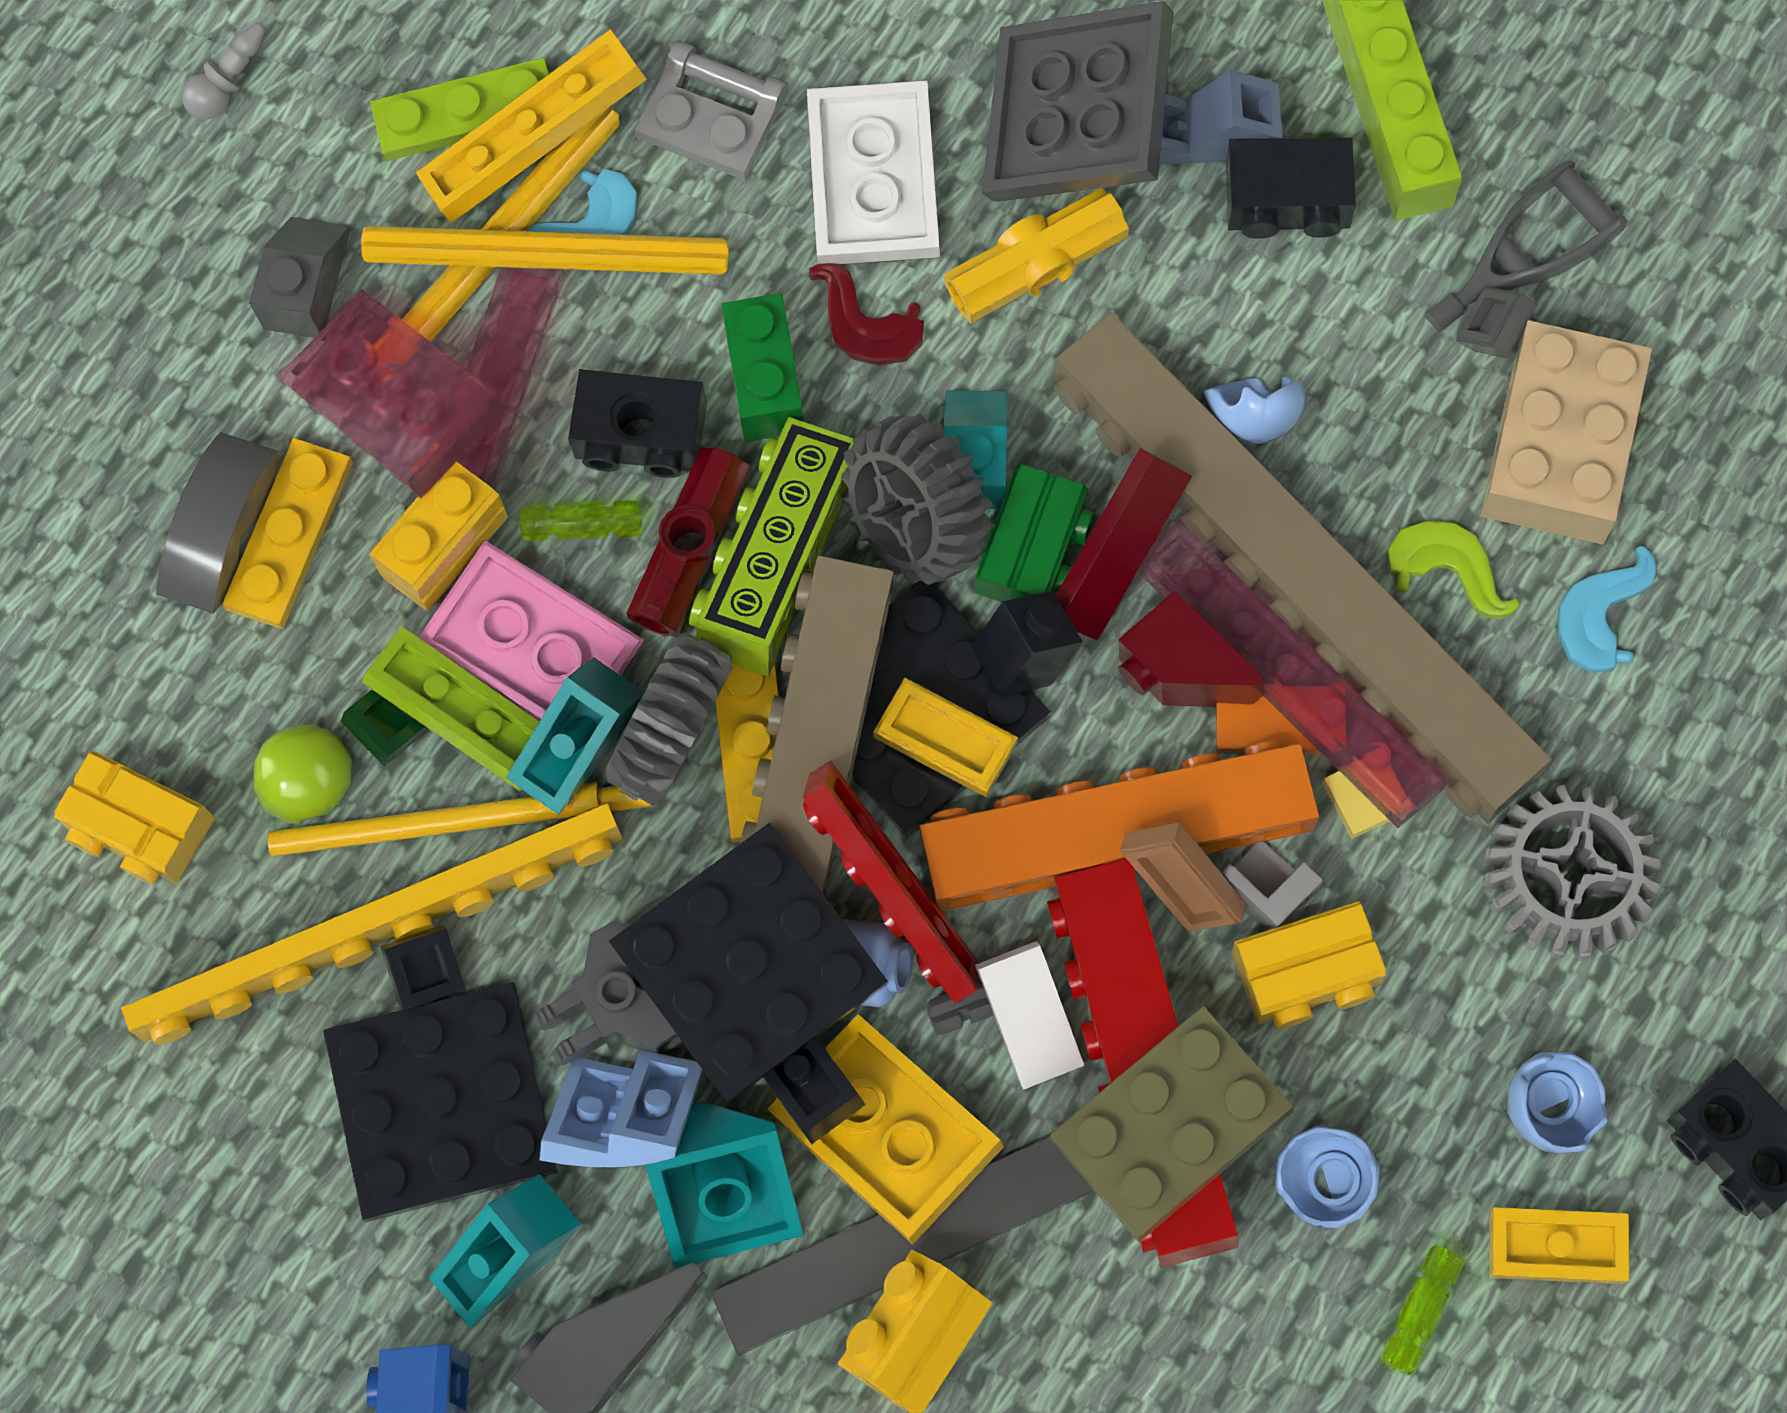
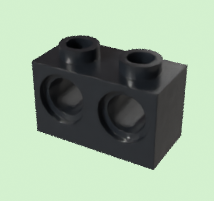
(1757, 1129)

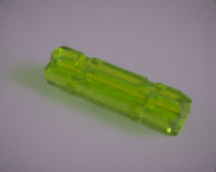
(581, 520)
(1422, 1310)

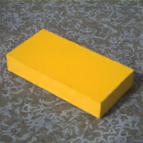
(945, 737)

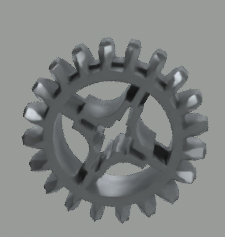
(916, 498)
(668, 718)

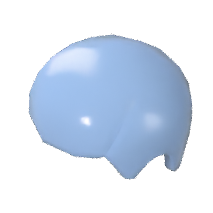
(1253, 411)
(1551, 1080)
(1348, 1169)

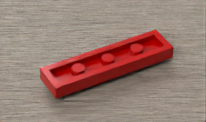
(903, 899)

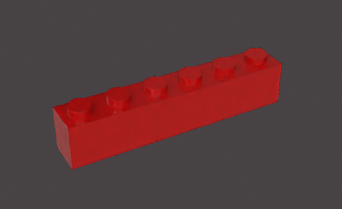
(1130, 1015)

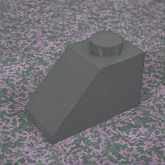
(299, 276)

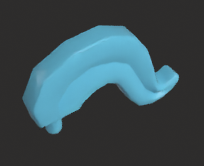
(610, 207)
(1583, 613)

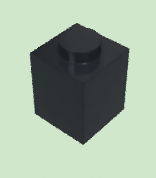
(1027, 643)

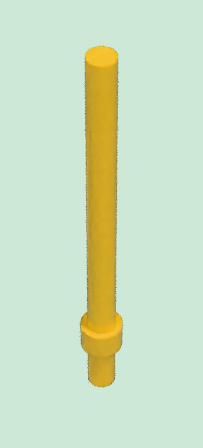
(443, 821)

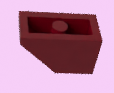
(1185, 660)

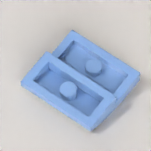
(621, 1113)

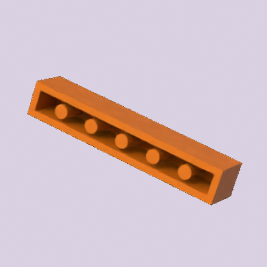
(1031, 842)

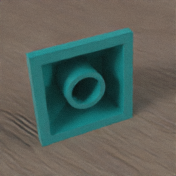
(724, 1187)

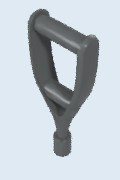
(1515, 263)

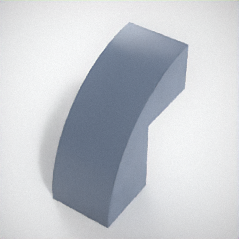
(1222, 111)

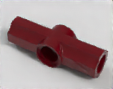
(677, 575)

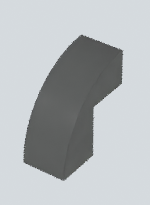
(211, 517)

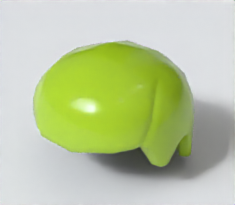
(301, 773)

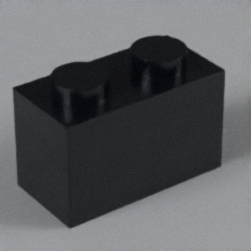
(1290, 186)

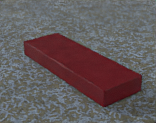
(1120, 542)

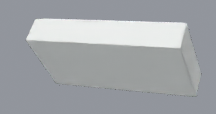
(1029, 1015)

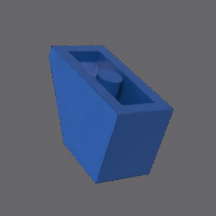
(419, 1380)

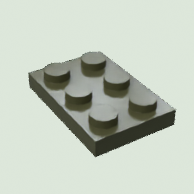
(1171, 1123)

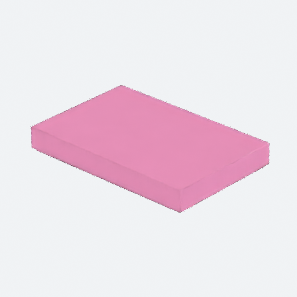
(523, 631)

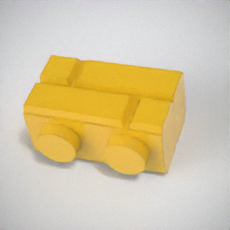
(439, 536)
(133, 818)
(1309, 965)
(914, 1332)

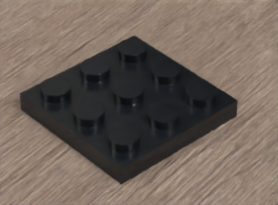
(933, 648)
(748, 962)
(438, 1101)

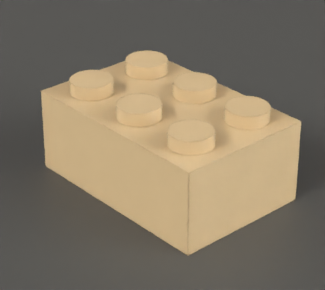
(1566, 432)

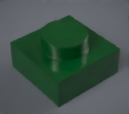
(382, 726)

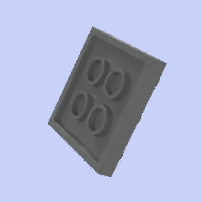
(1078, 102)

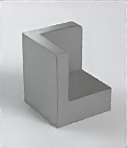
(1271, 886)

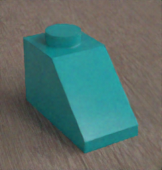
(981, 426)
(575, 734)
(504, 1248)

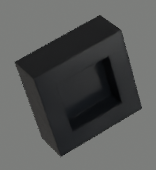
(422, 967)

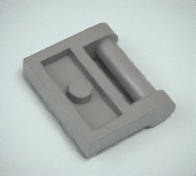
(704, 127)

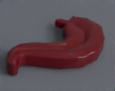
(867, 338)

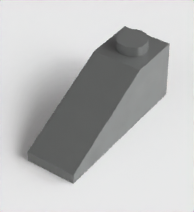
(594, 1352)

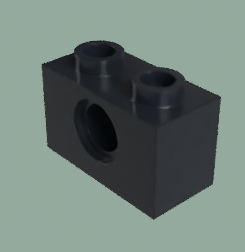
(612, 400)

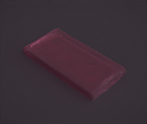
(392, 392)

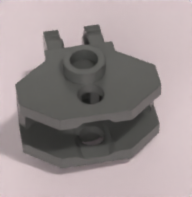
(614, 1002)

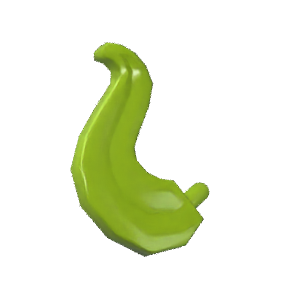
(1448, 546)

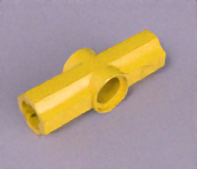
(1036, 254)

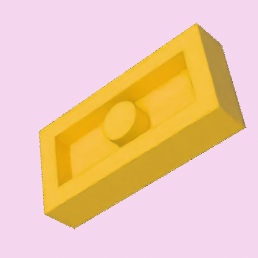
(1559, 1245)

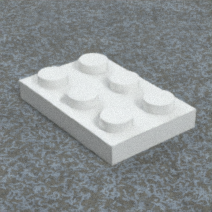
(873, 173)

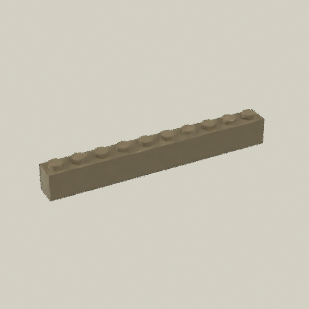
(1302, 570)

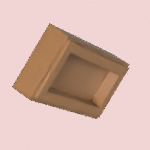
(1183, 877)

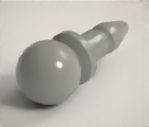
(209, 92)

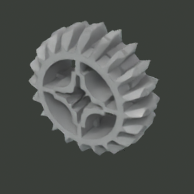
(1600, 874)

